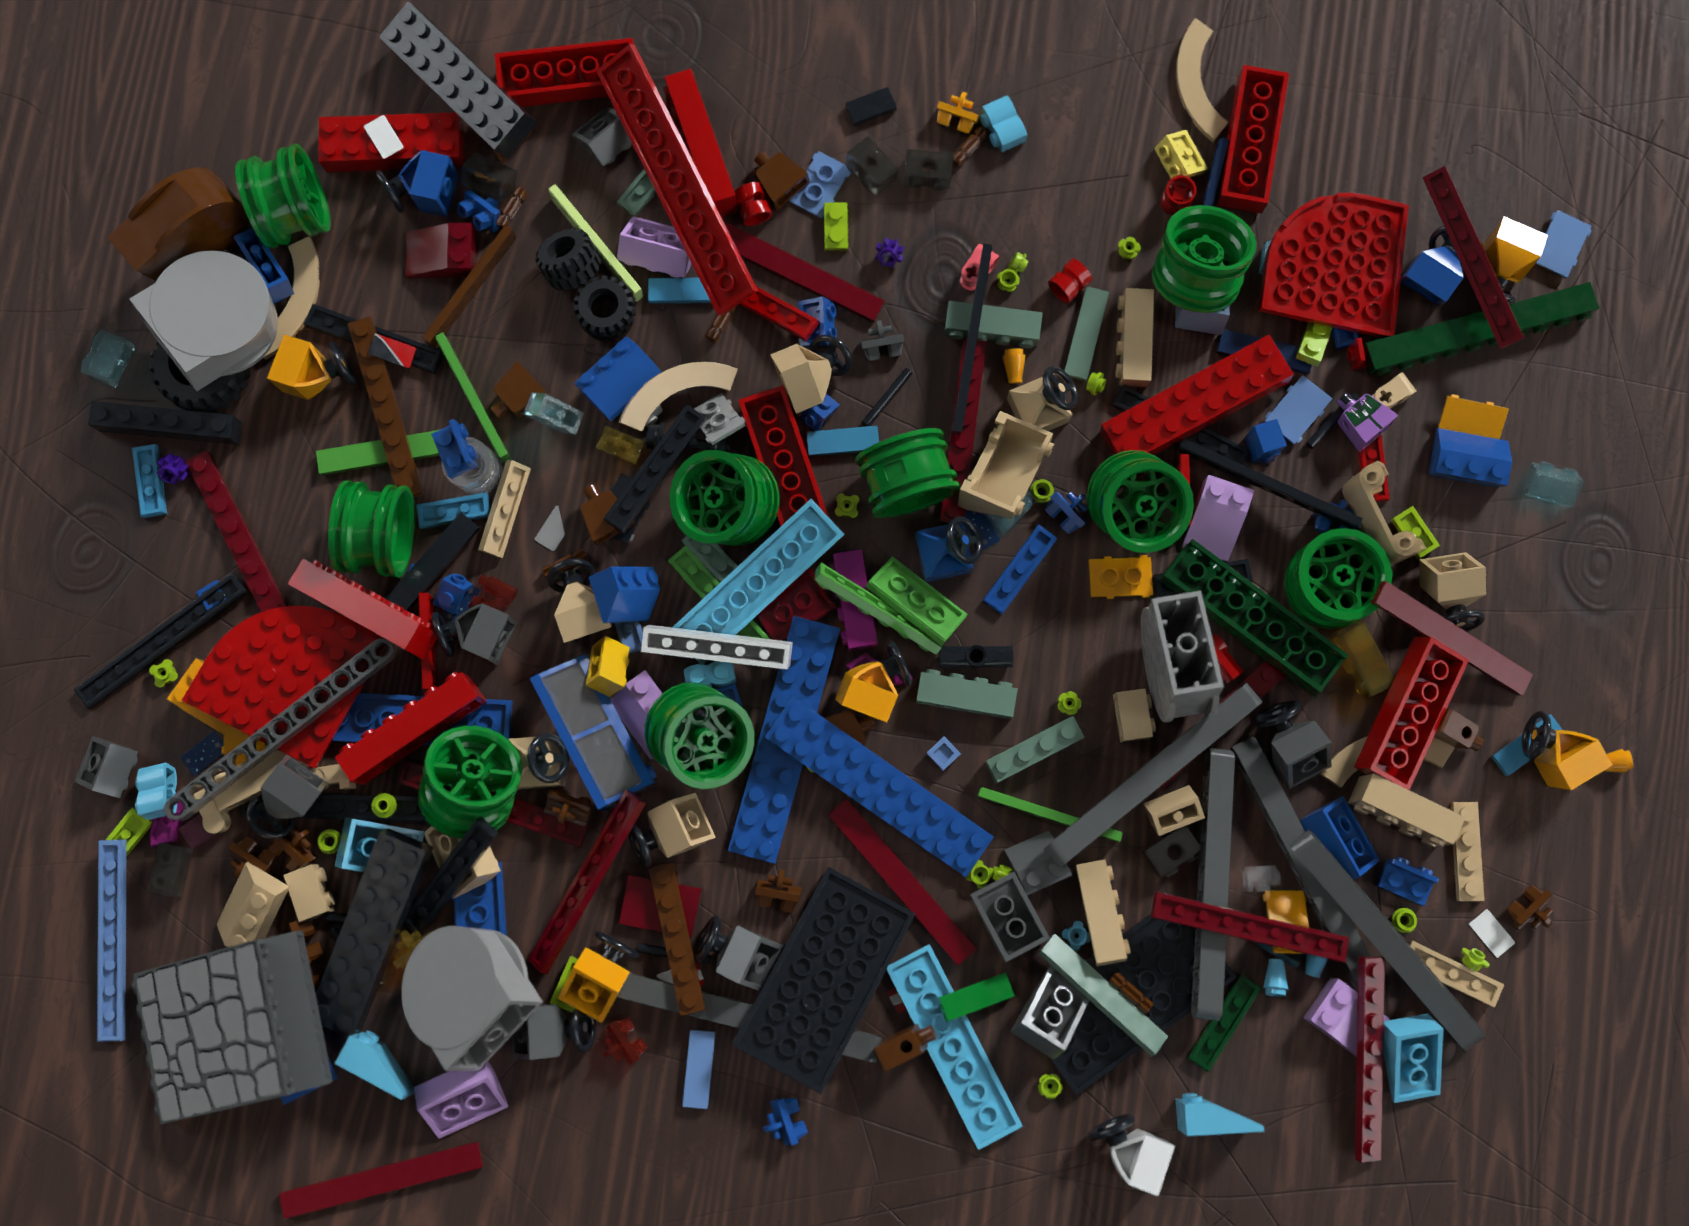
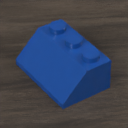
(617, 378)
(1470, 458)
(625, 593)
(1342, 836)

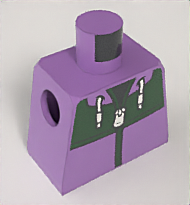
(1364, 419)

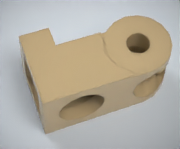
(334, 775)
(213, 819)

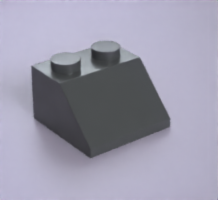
(603, 136)
(106, 767)
(1034, 865)

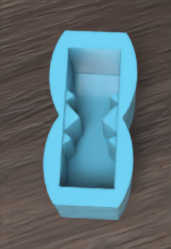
(1003, 124)
(715, 674)
(155, 787)

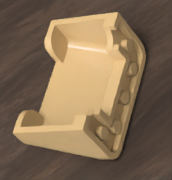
(1006, 468)
(1359, 497)

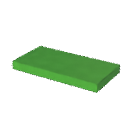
(916, 600)

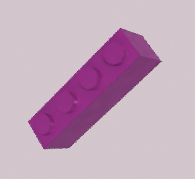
(859, 627)

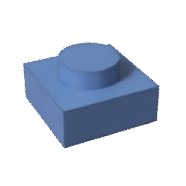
(943, 753)

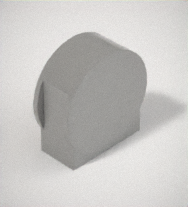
(210, 315)
(1180, 657)
(466, 994)

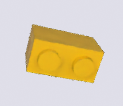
(608, 666)

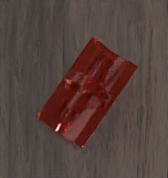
(631, 1051)

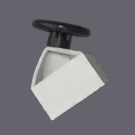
(1138, 1156)

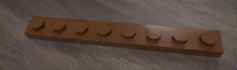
(385, 408)

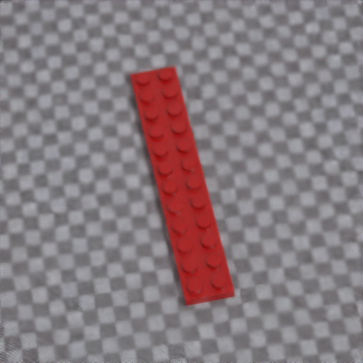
(676, 180)

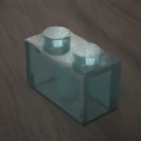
(107, 358)
(553, 413)

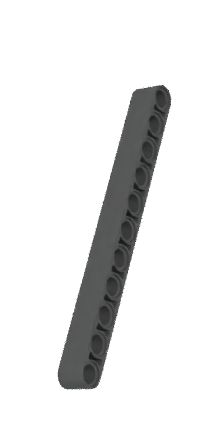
(268, 731)
(1152, 776)
(1287, 829)
(1213, 881)
(1387, 940)
(724, 1011)

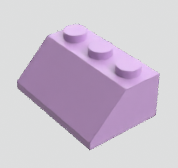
(653, 247)
(634, 704)
(459, 1099)

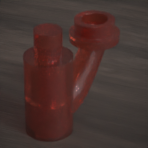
(498, 588)

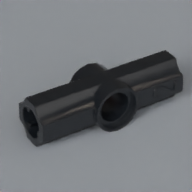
(960, 657)

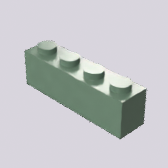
(996, 324)
(966, 695)
(1034, 749)

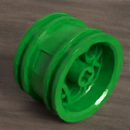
(908, 473)
(742, 503)
(1163, 513)
(1336, 578)
(703, 760)

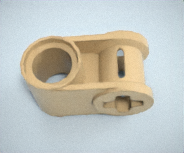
(1395, 391)

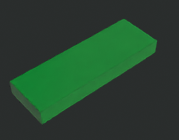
(975, 997)

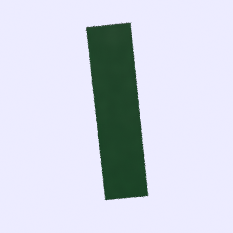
(1218, 1033)

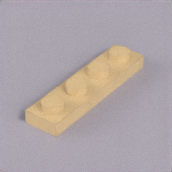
(504, 509)
(1468, 854)
(1460, 976)

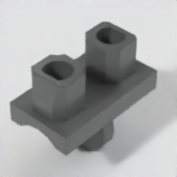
(871, 345)

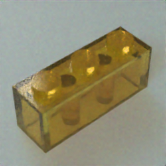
(1364, 659)

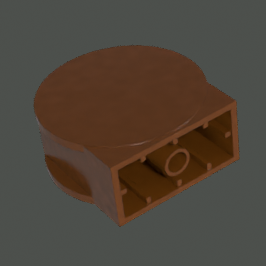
(179, 218)

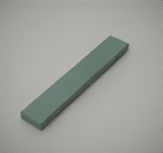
(1103, 995)

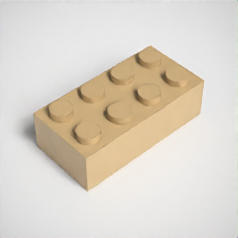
(1406, 810)

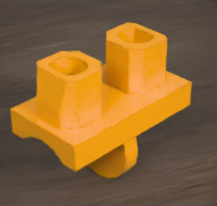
(947, 111)

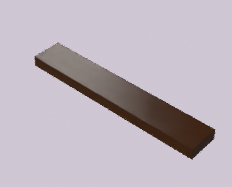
(470, 285)

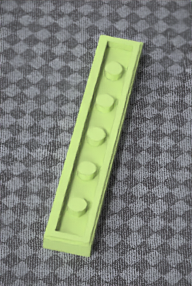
(606, 255)

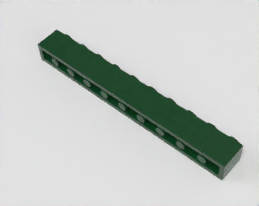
(1474, 330)

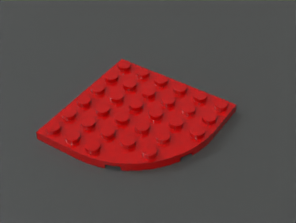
(1338, 264)
(272, 664)

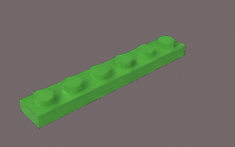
(872, 605)

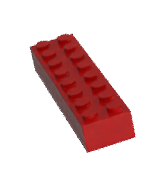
(1199, 400)

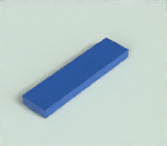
(1019, 569)

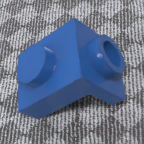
(817, 415)
(451, 592)

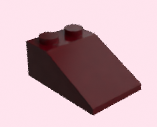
(441, 251)

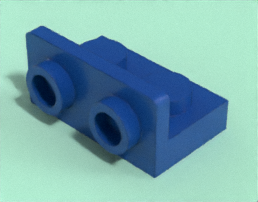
(824, 311)
(454, 449)
(1406, 880)

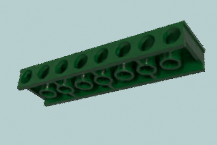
(1254, 619)

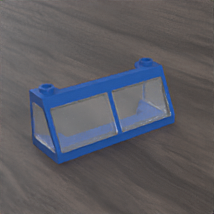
(592, 734)

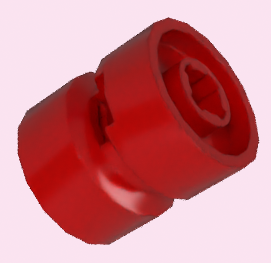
(1178, 194)
(753, 206)
(1066, 283)

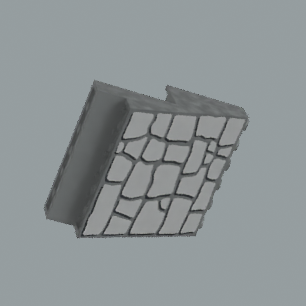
(231, 1027)

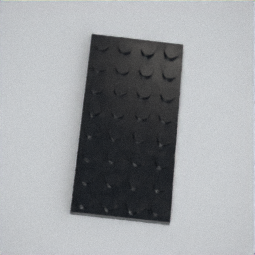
(1162, 971)
(823, 980)

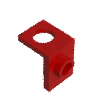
(1356, 355)

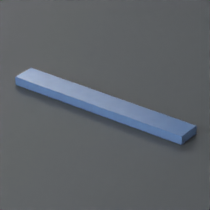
(111, 941)

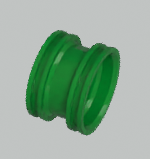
(282, 196)
(1203, 258)
(371, 529)
(471, 765)

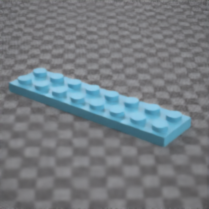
(764, 573)
(956, 1050)

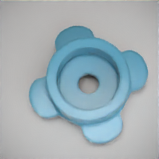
(1075, 943)

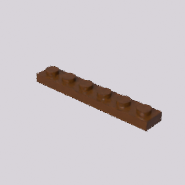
(677, 939)

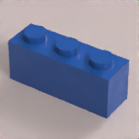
(264, 262)

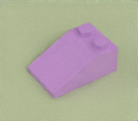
(1219, 516)
(1336, 1014)

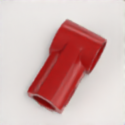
(1228, 667)

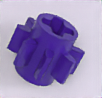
(889, 246)
(172, 469)

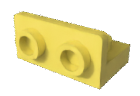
(1180, 155)

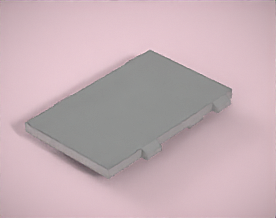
(721, 419)

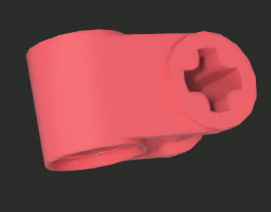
(972, 267)

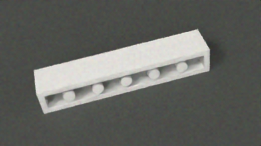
(716, 646)

